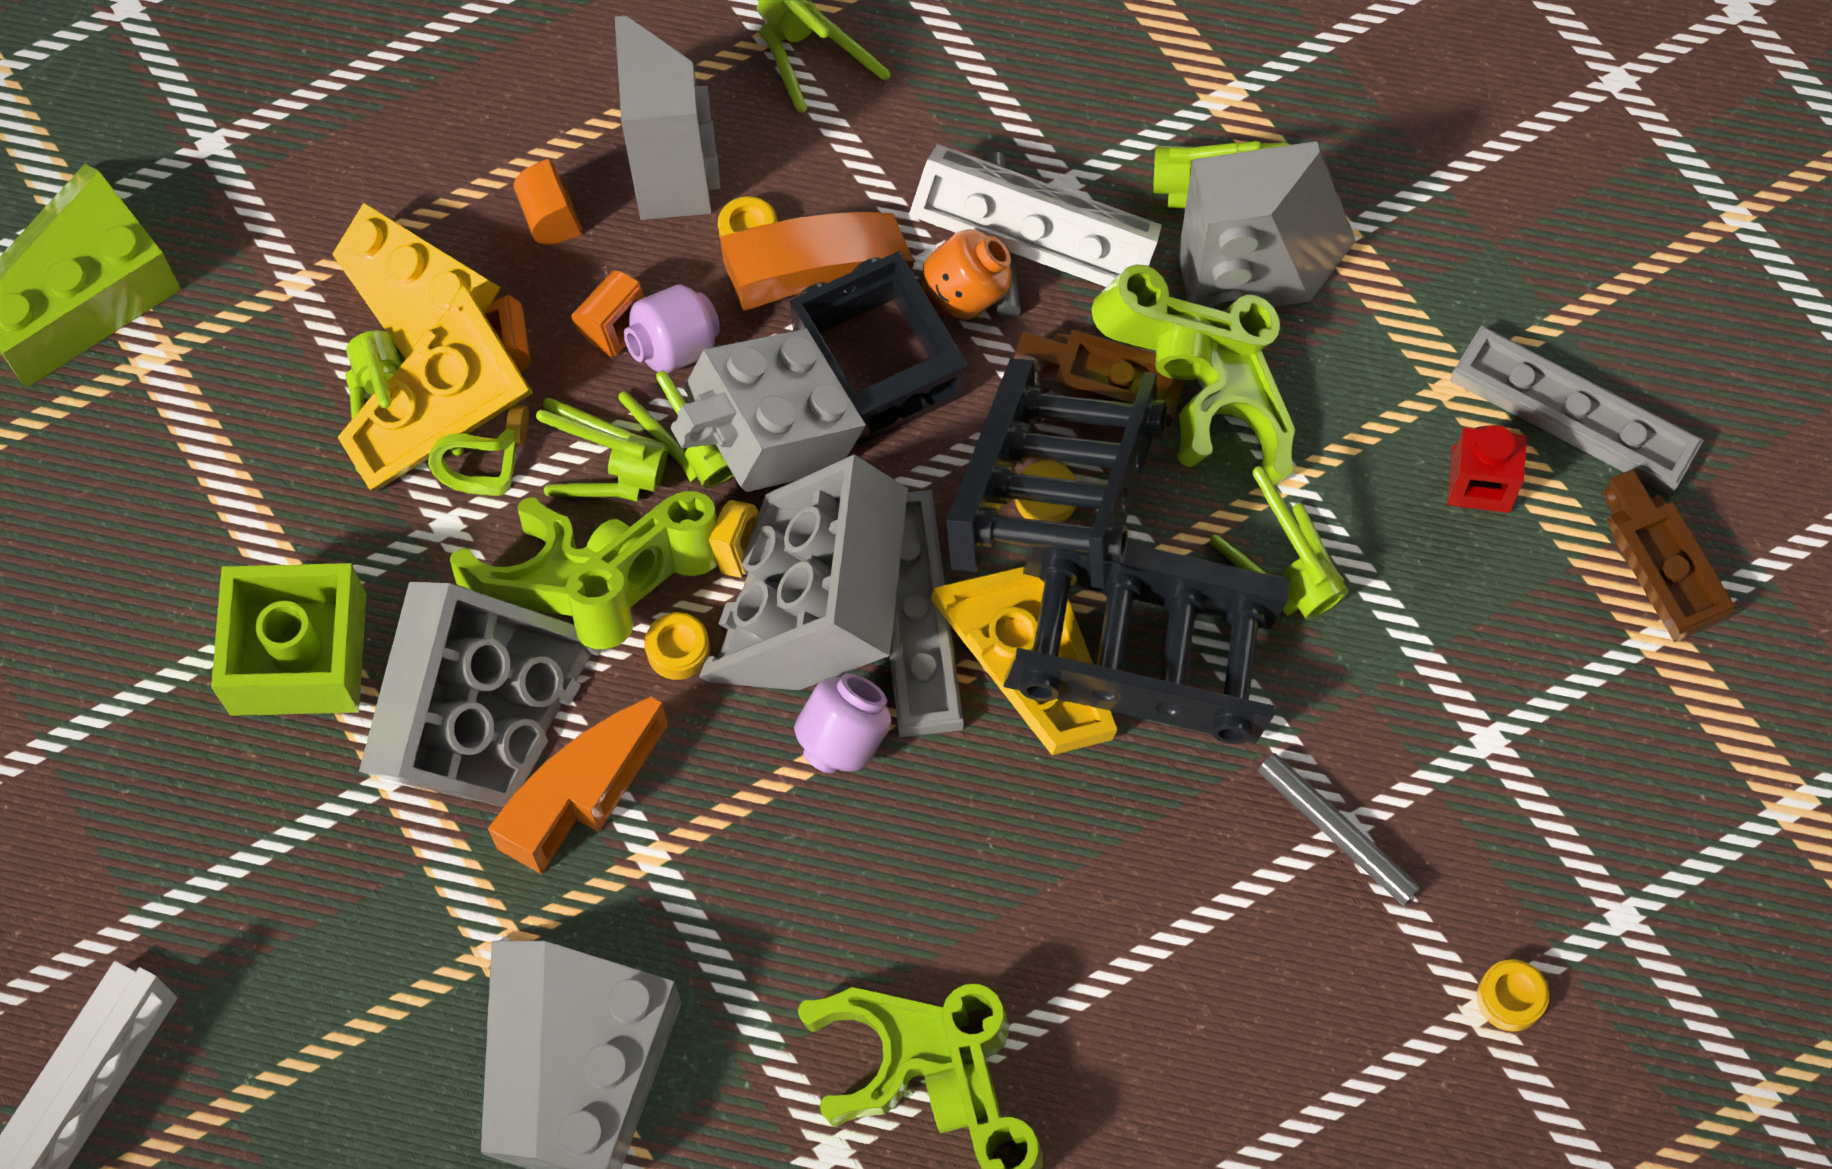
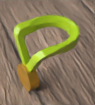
(513, 435)

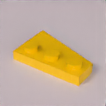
(404, 276)
(444, 387)
(998, 616)

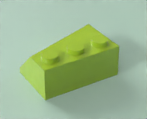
(76, 277)

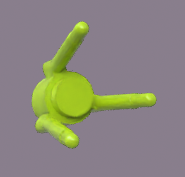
(794, 22)
(1174, 166)
(373, 361)
(633, 458)
(698, 462)
(1313, 579)

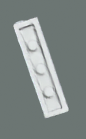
(1032, 217)
(86, 1070)

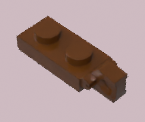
(1095, 368)
(1665, 558)

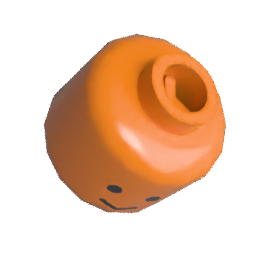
(967, 274)

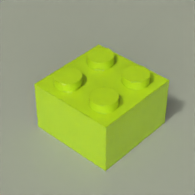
(289, 639)

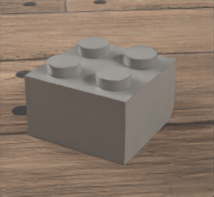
(769, 409)

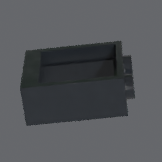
(910, 391)

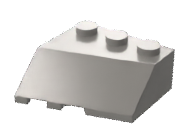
(664, 126)
(1261, 227)
(816, 581)
(470, 693)
(569, 1055)

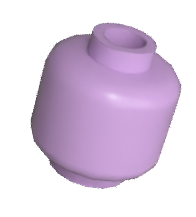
(671, 328)
(843, 723)

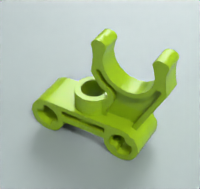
(1208, 346)
(608, 574)
(928, 1043)

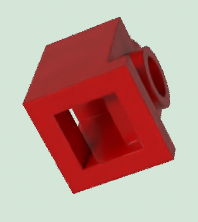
(1491, 456)

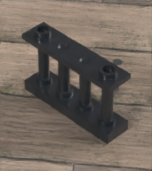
(1007, 440)
(1185, 589)

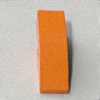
(803, 251)
(578, 784)

